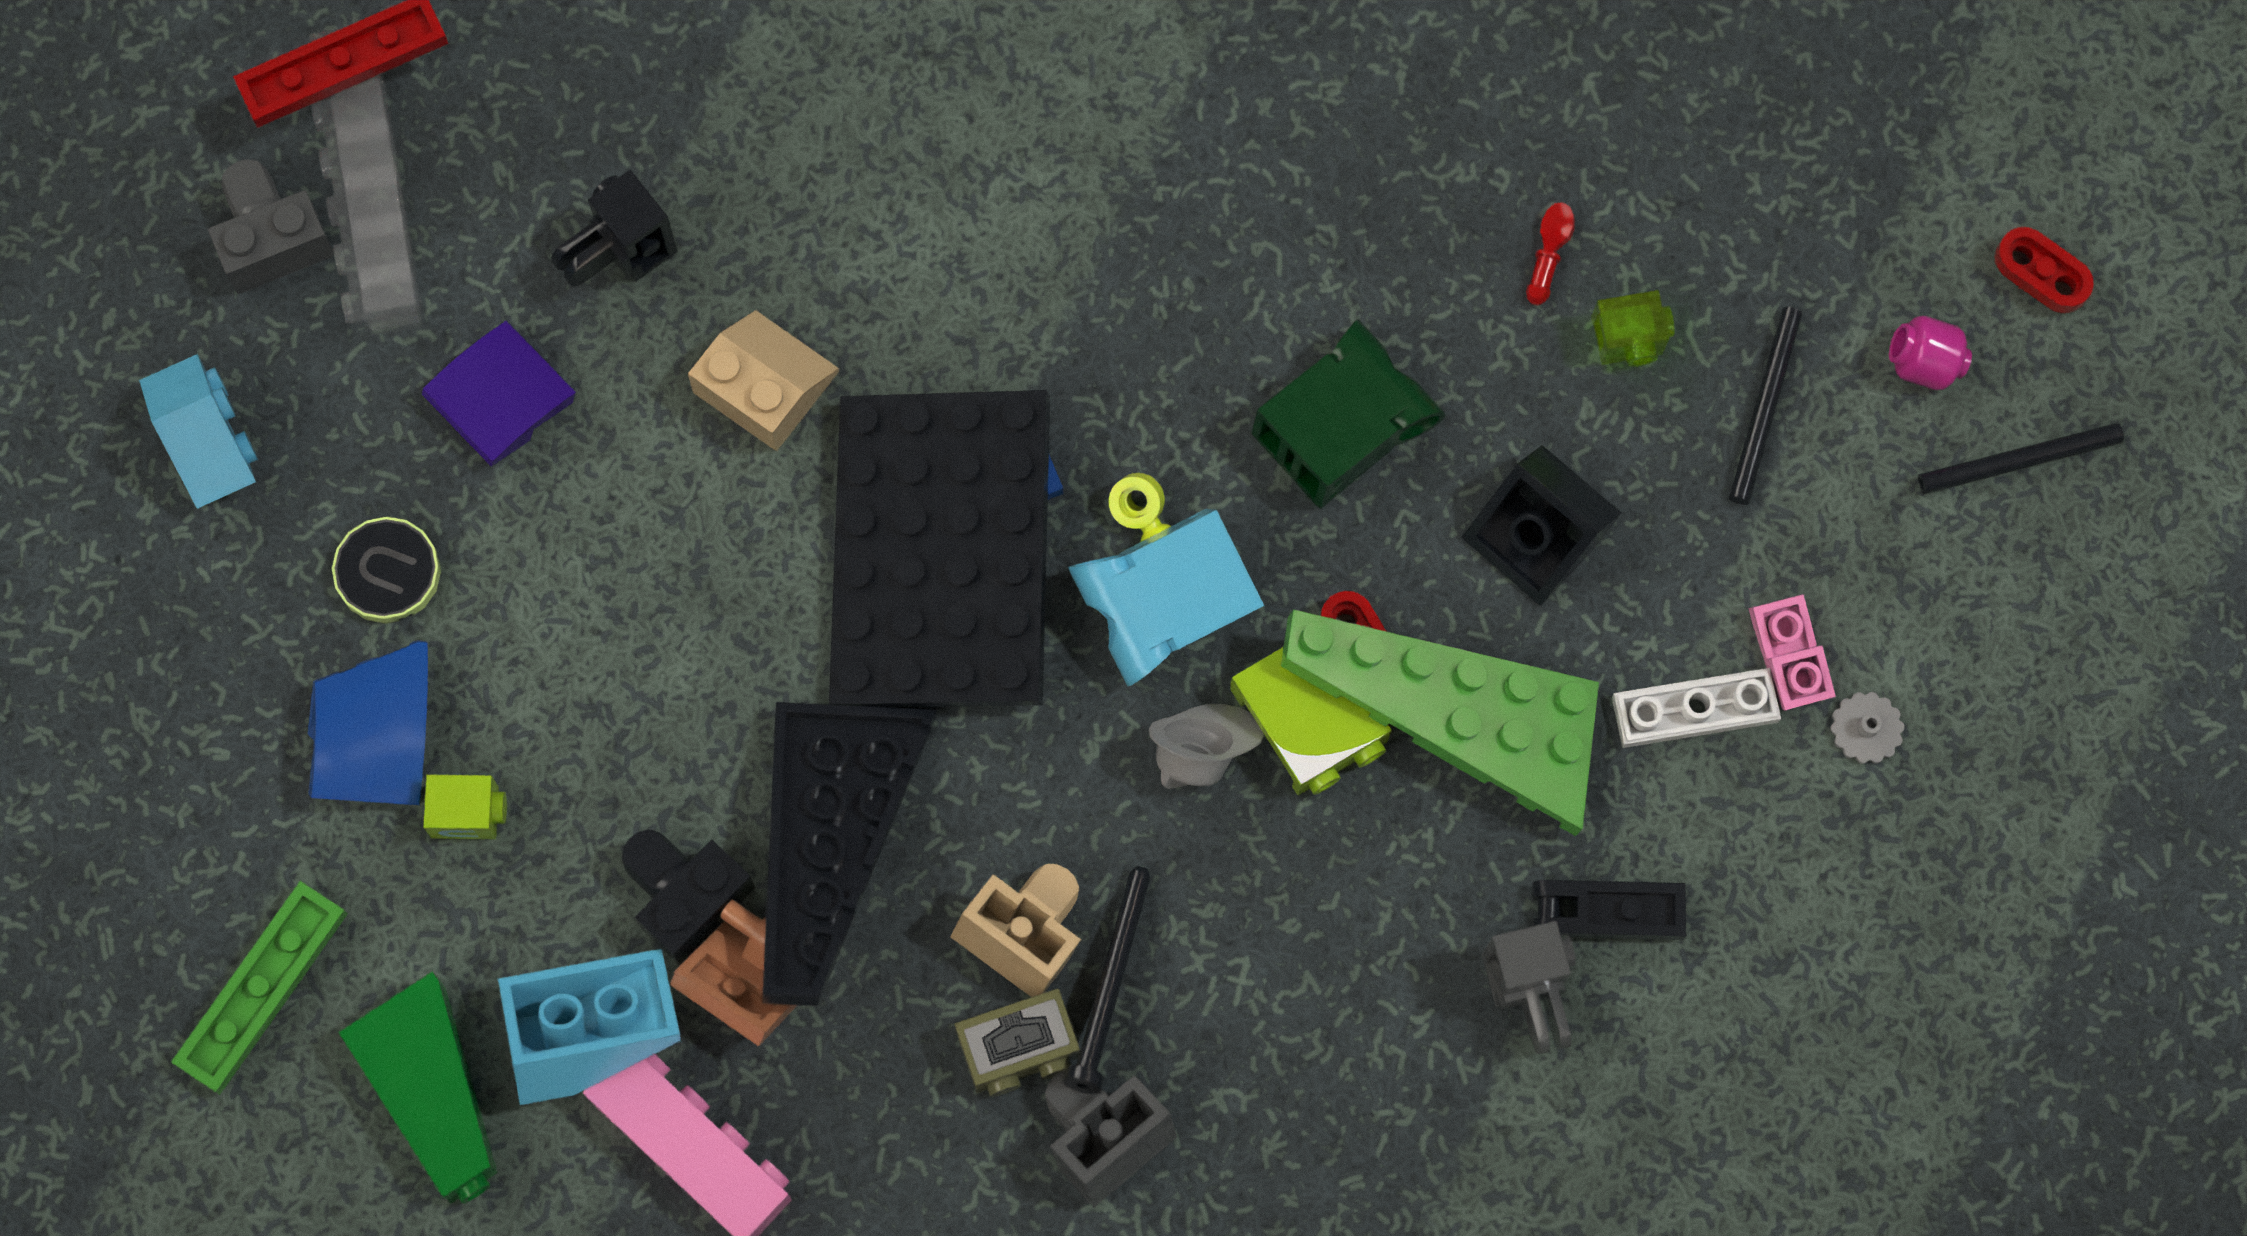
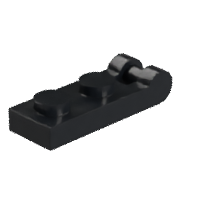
(1614, 908)

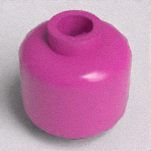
(1930, 352)

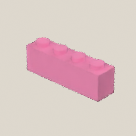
(691, 1148)

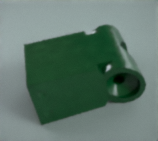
(1343, 416)

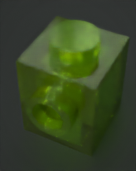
(1632, 328)

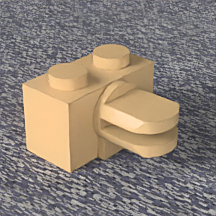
(1023, 929)

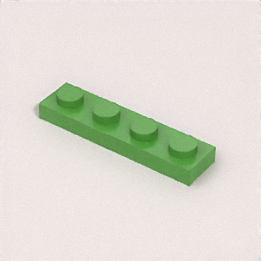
(259, 987)

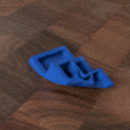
(371, 729)

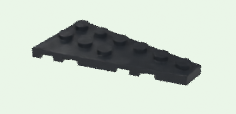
(831, 811)

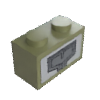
(1018, 1043)

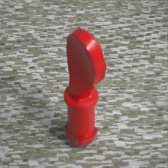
(1555, 232)

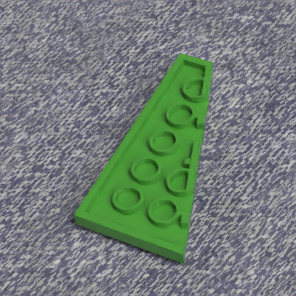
(1473, 710)

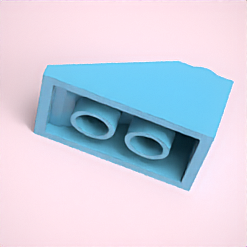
(586, 1022)

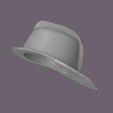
(1201, 743)

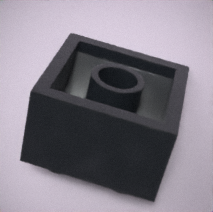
(1541, 524)

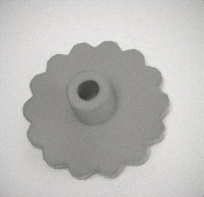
(1867, 728)

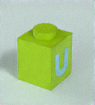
(463, 807)

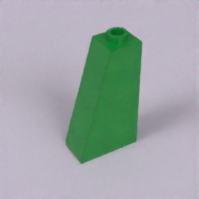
(424, 1081)

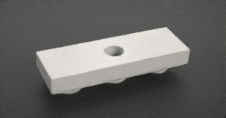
(1665, 712)

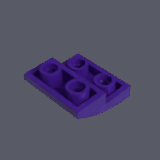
(498, 393)

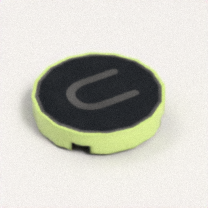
(386, 569)

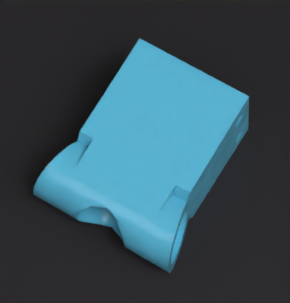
(1167, 591)

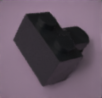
(623, 229)
(683, 891)

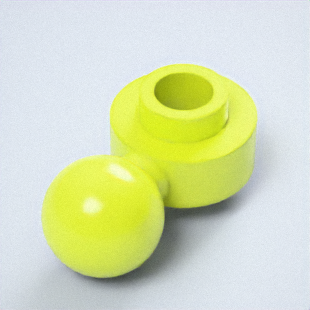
(1138, 517)

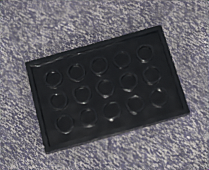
(940, 550)

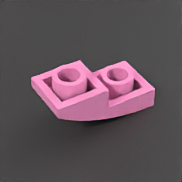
(1791, 652)

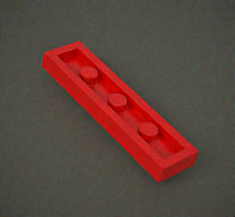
(340, 60)

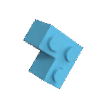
(192, 421)

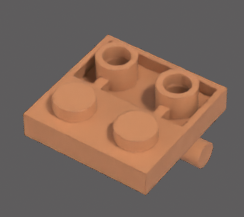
(728, 975)

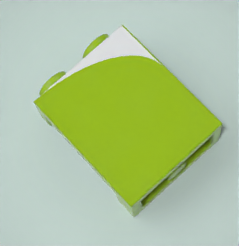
(1306, 725)

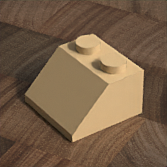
(761, 378)

